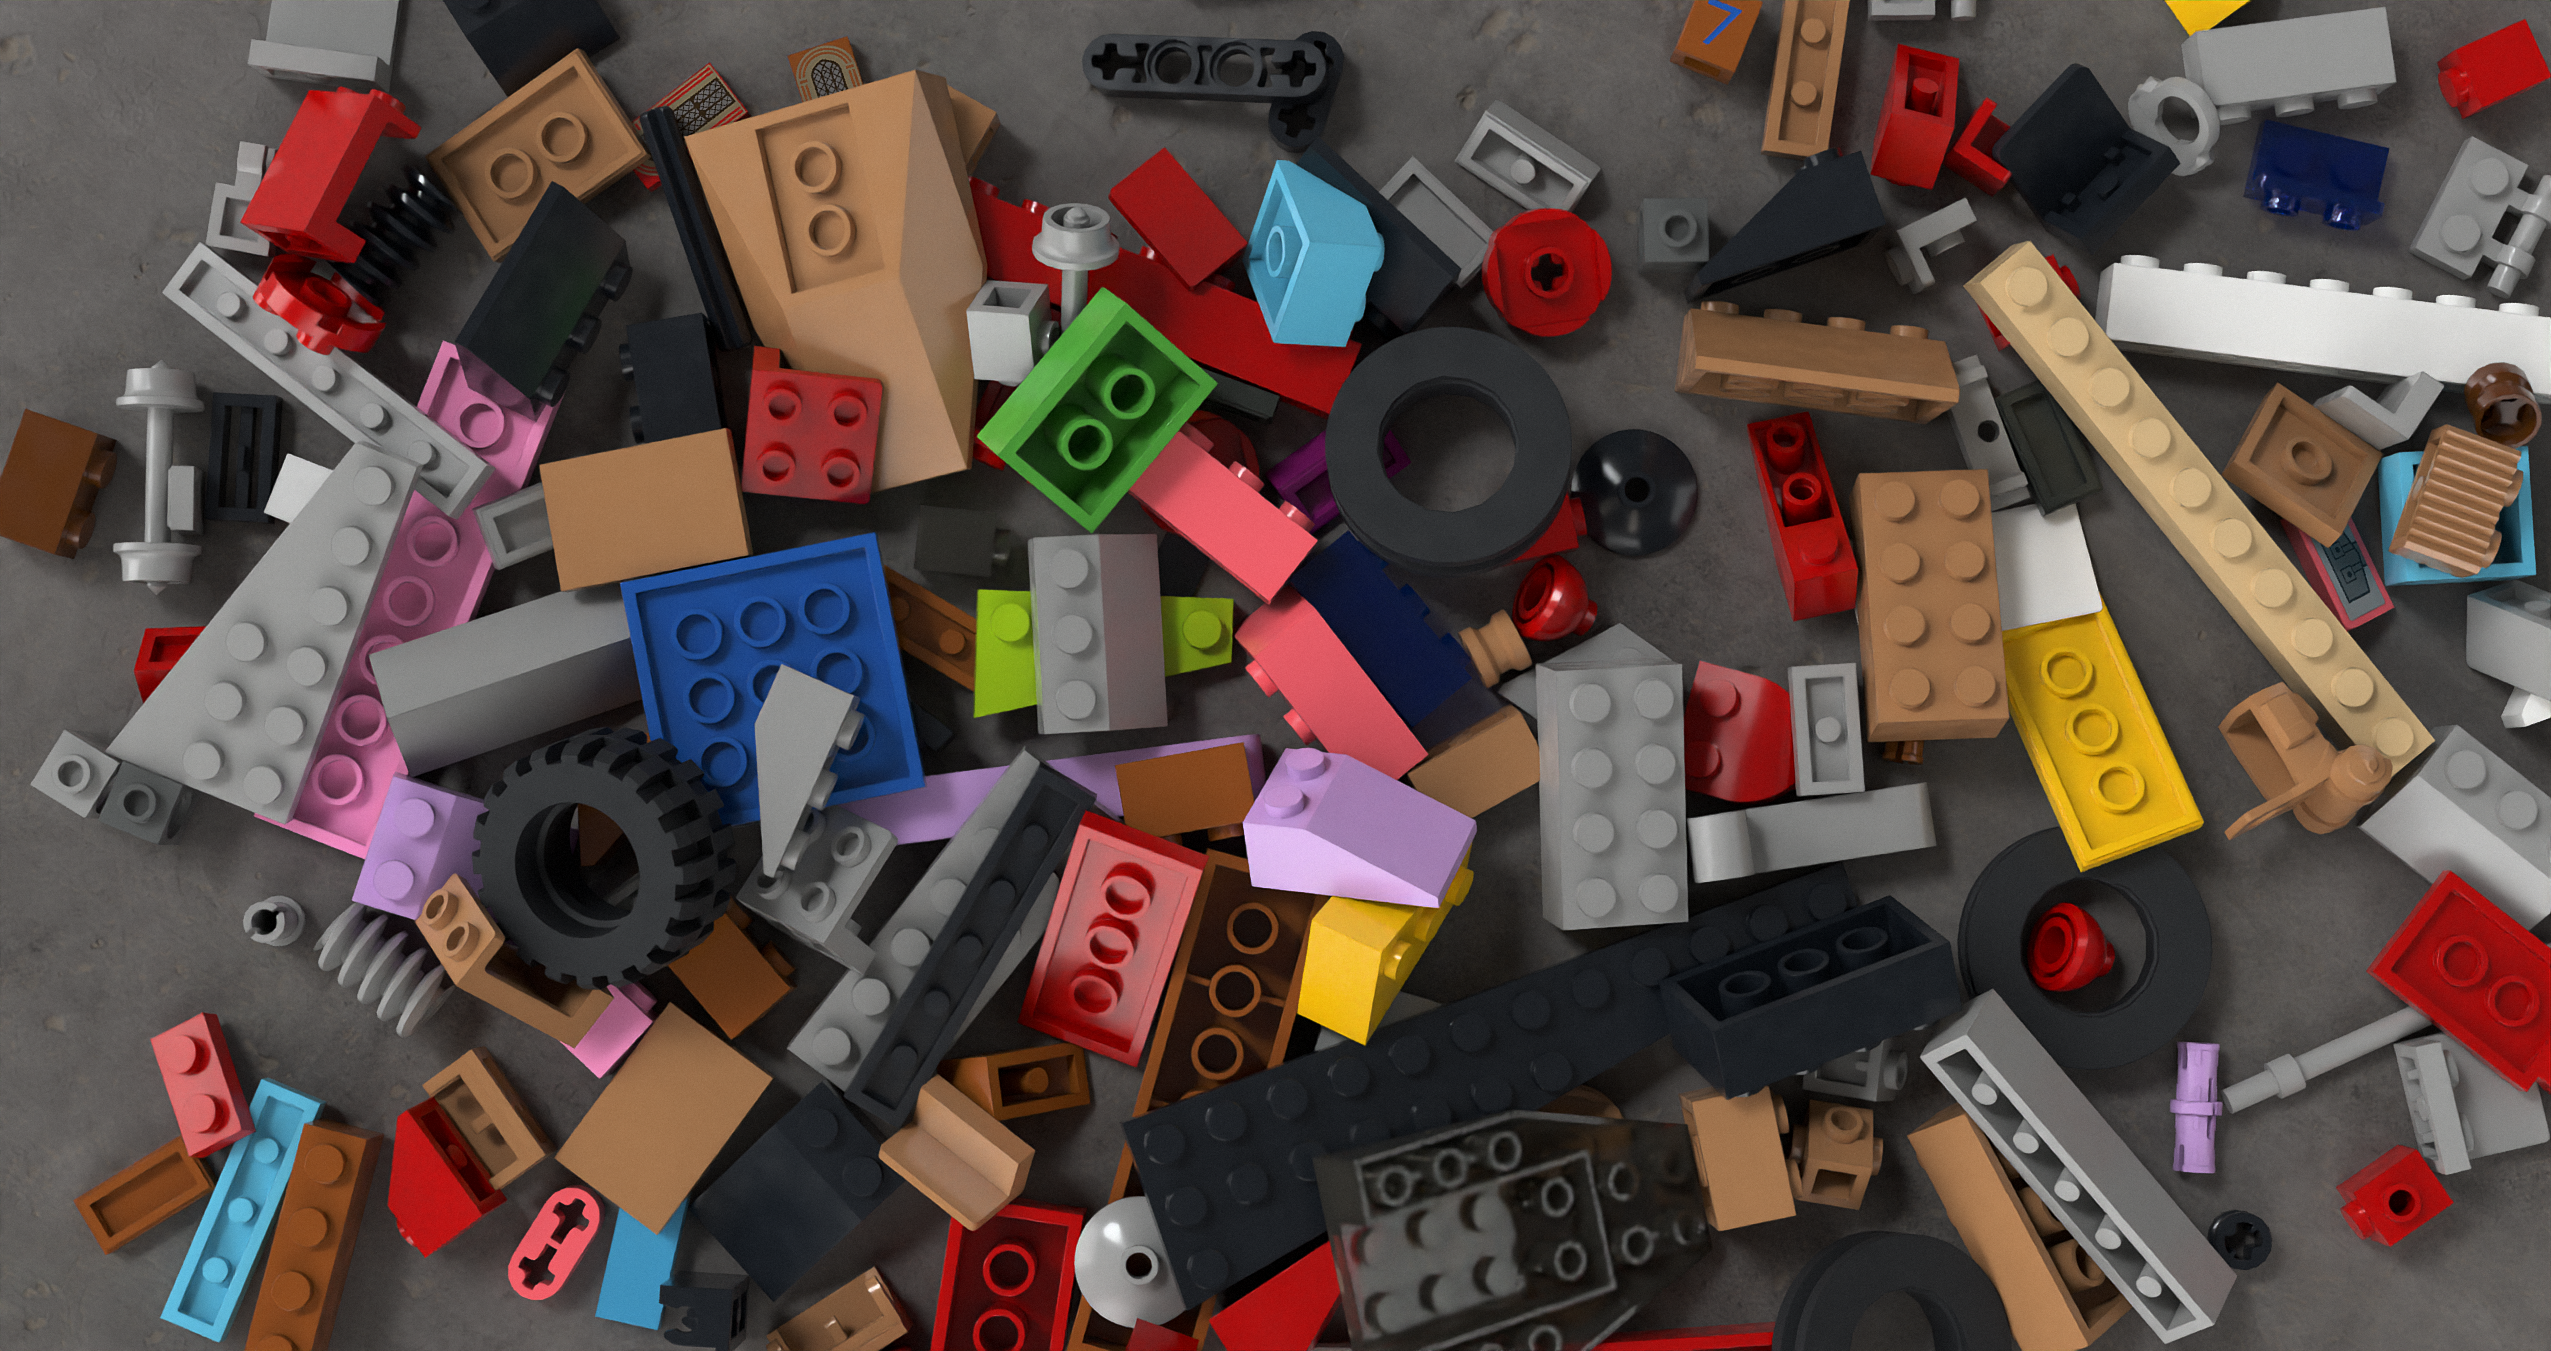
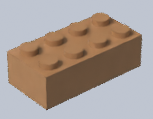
(1928, 606)

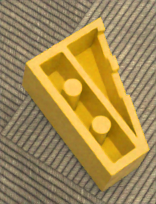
(1365, 954)

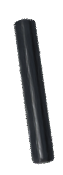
(695, 228)

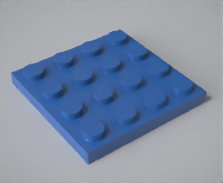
(717, 637)

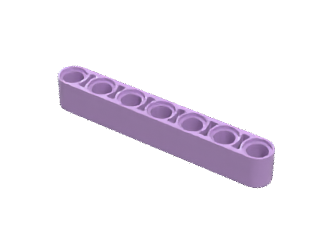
(951, 797)

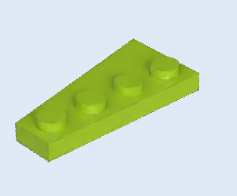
(1193, 629)

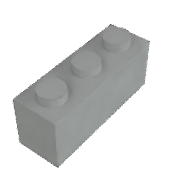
(2292, 64)

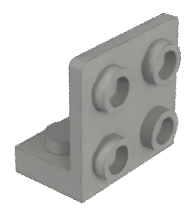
(826, 886)
(2463, 1105)

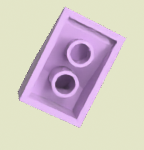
(1352, 833)
(419, 845)

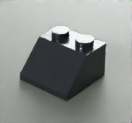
(530, 36)

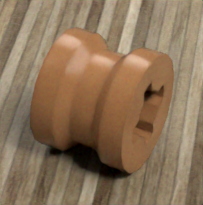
(1495, 648)

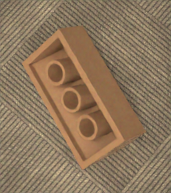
(2041, 1273)

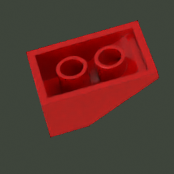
(1286, 1310)

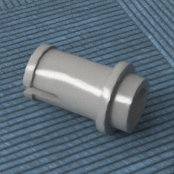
(289, 924)

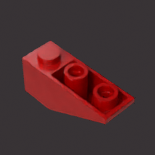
(1803, 517)

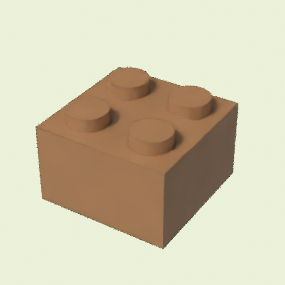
(1741, 1156)

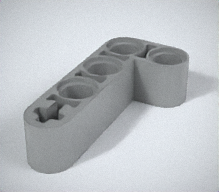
(1809, 832)

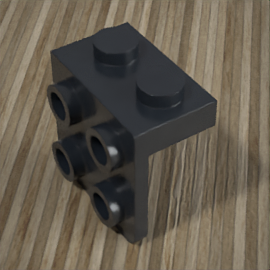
(2081, 161)

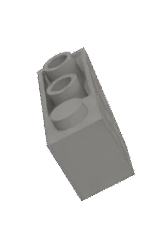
(795, 747)

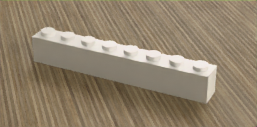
(2317, 326)

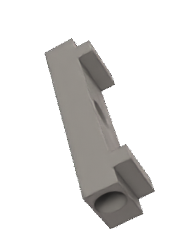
(1976, 407)

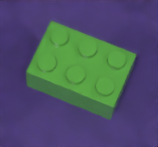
(1097, 409)

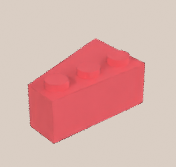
(1324, 686)

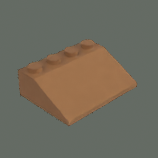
(1815, 365)

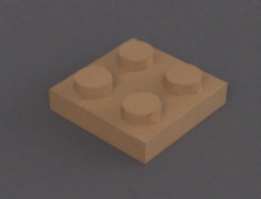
(2302, 465)

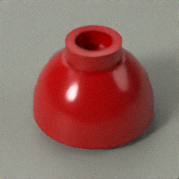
(1553, 602)
(2068, 949)

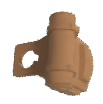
(2296, 766)

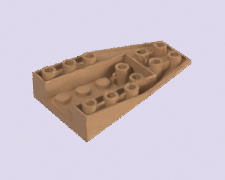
(861, 254)

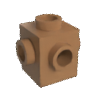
(1838, 1141)

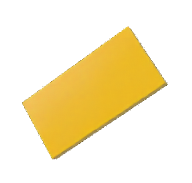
(2094, 739)

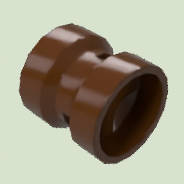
(2503, 404)

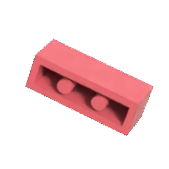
(1225, 514)

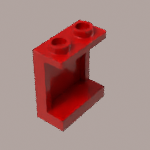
(319, 169)

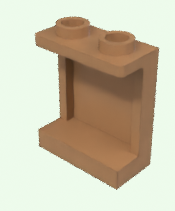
(488, 968)

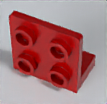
(809, 432)

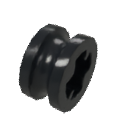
(2253, 1253)

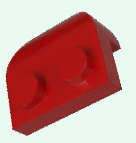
(1738, 737)

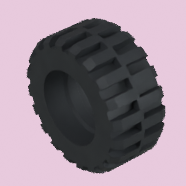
(540, 892)

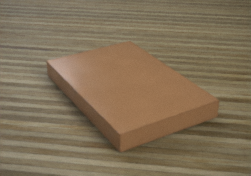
(550, 130)
(646, 510)
(664, 1117)

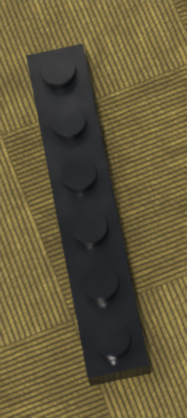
(970, 945)

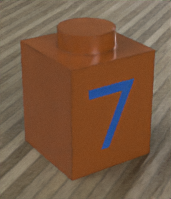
(1715, 37)

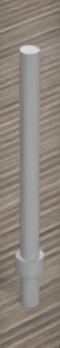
(2288, 1074)

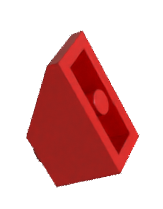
(1915, 117)
(436, 1180)

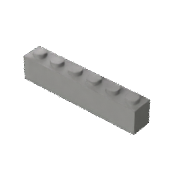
(2079, 1167)

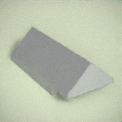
(507, 676)

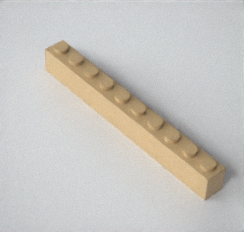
(2194, 505)

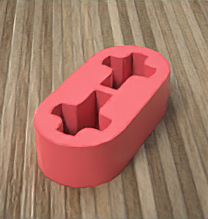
(569, 1250)

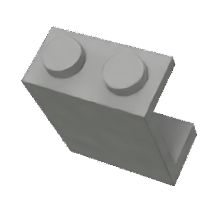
(330, 42)

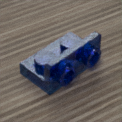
(2317, 175)

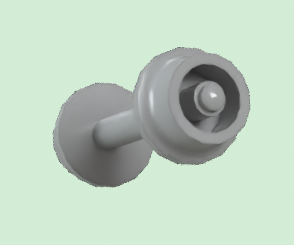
(1075, 240)
(160, 394)

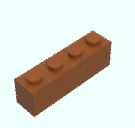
(315, 1237)

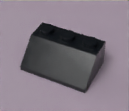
(1414, 269)
(543, 305)

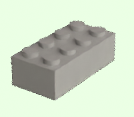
(1612, 792)

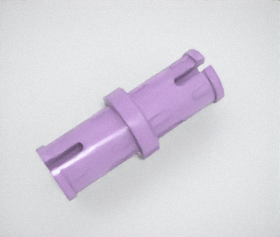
(2196, 1107)

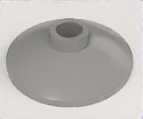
(1102, 1269)

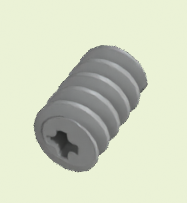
(382, 969)

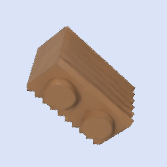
(2457, 502)

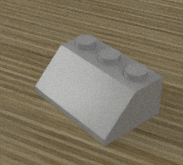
(1097, 633)
(2471, 816)

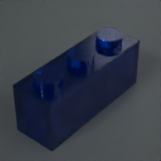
(1383, 628)

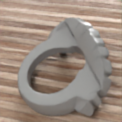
(2145, 115)

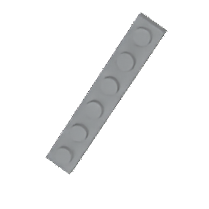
(330, 384)

